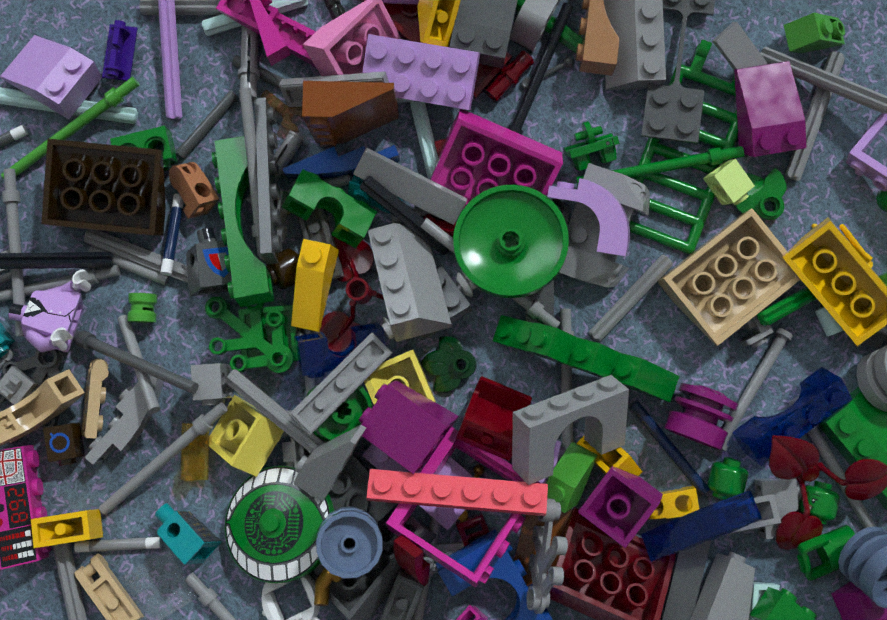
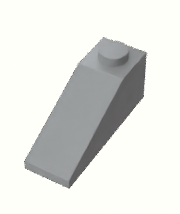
(324, 465)

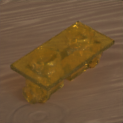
(195, 457)

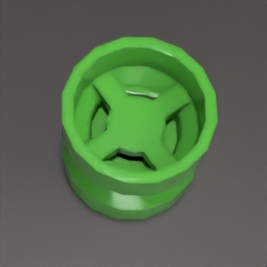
(142, 307)

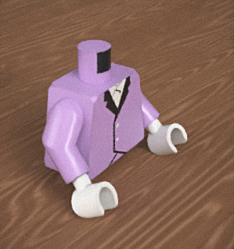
(53, 314)

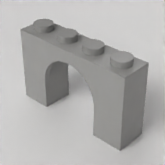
(539, 425)

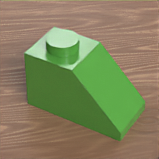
(571, 476)

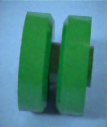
(348, 415)

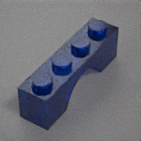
(819, 398)

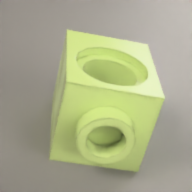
(729, 183)

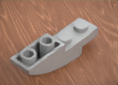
(126, 428)

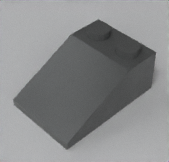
(484, 28)

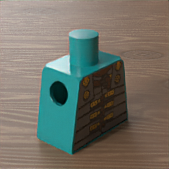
(186, 535)

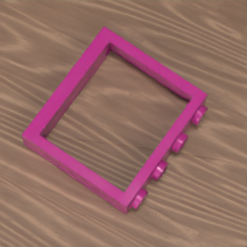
(434, 466)

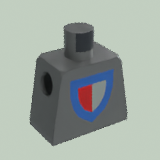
(207, 265)

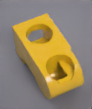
(676, 503)

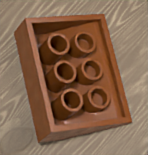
(346, 110)

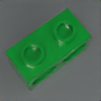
(151, 139)

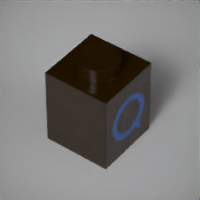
(64, 443)

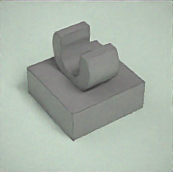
(16, 385)

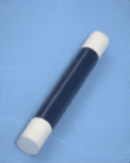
(172, 235)

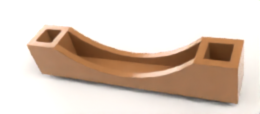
(600, 42)

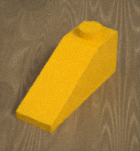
(312, 284)

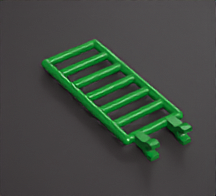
(653, 146)

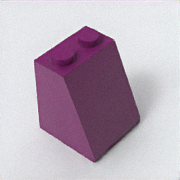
(406, 425)

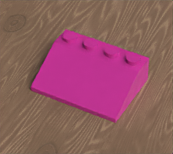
(489, 155)

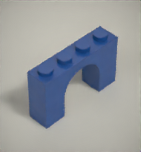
(504, 569)

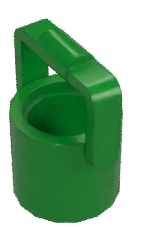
(828, 549)

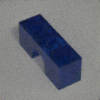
(317, 358)

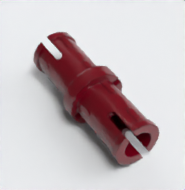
(509, 76)

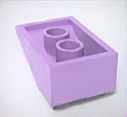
(53, 75)

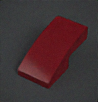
(411, 559)

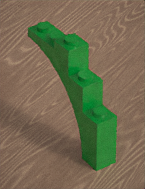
(586, 356)

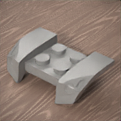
(584, 229)

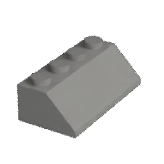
(640, 43)
(408, 282)

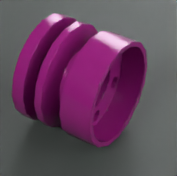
(701, 415)

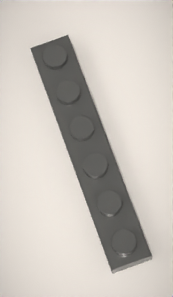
(267, 188)

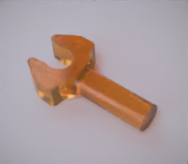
(286, 112)

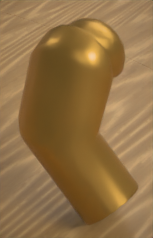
(322, 587)

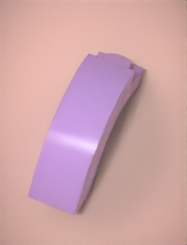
(613, 221)

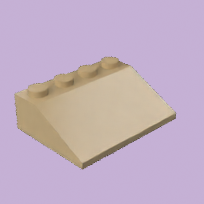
(730, 277)

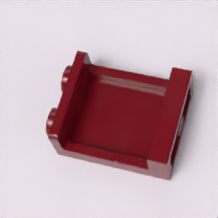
(490, 417)

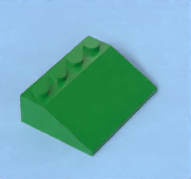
(859, 432)

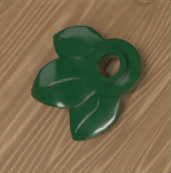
(445, 364)

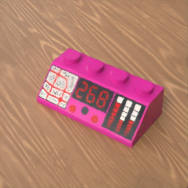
(18, 505)

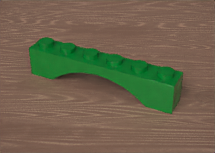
(250, 277)

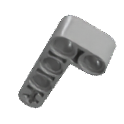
(532, 22)

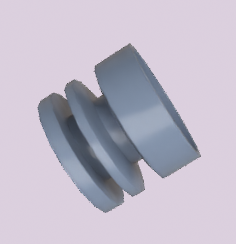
(865, 563)

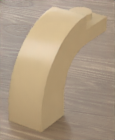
(39, 407)

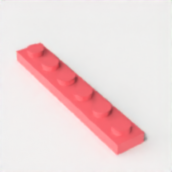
(457, 492)

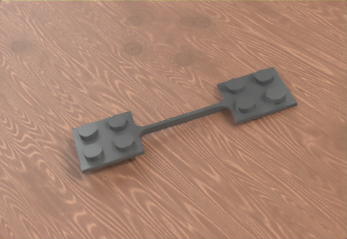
(672, 109)

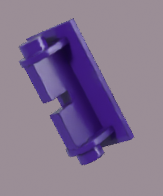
(119, 51)

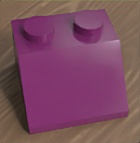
(621, 505)

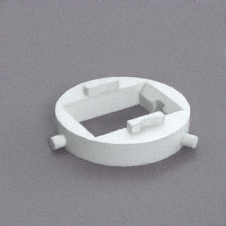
(272, 610)

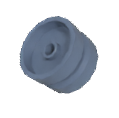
(354, 559)

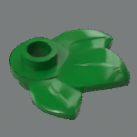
(765, 190)

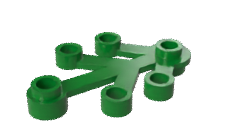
(252, 337)

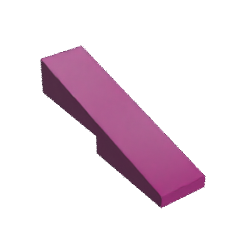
(291, 31)
(272, 40)

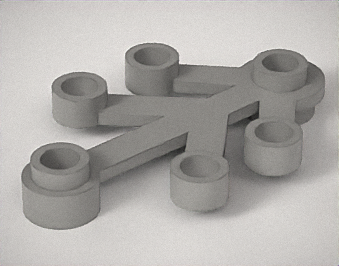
(540, 563)

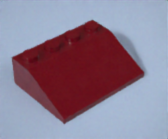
(607, 578)

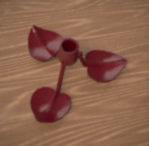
(354, 262)
(799, 459)

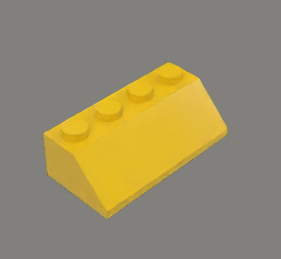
(840, 280)

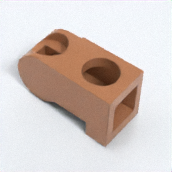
(193, 189)

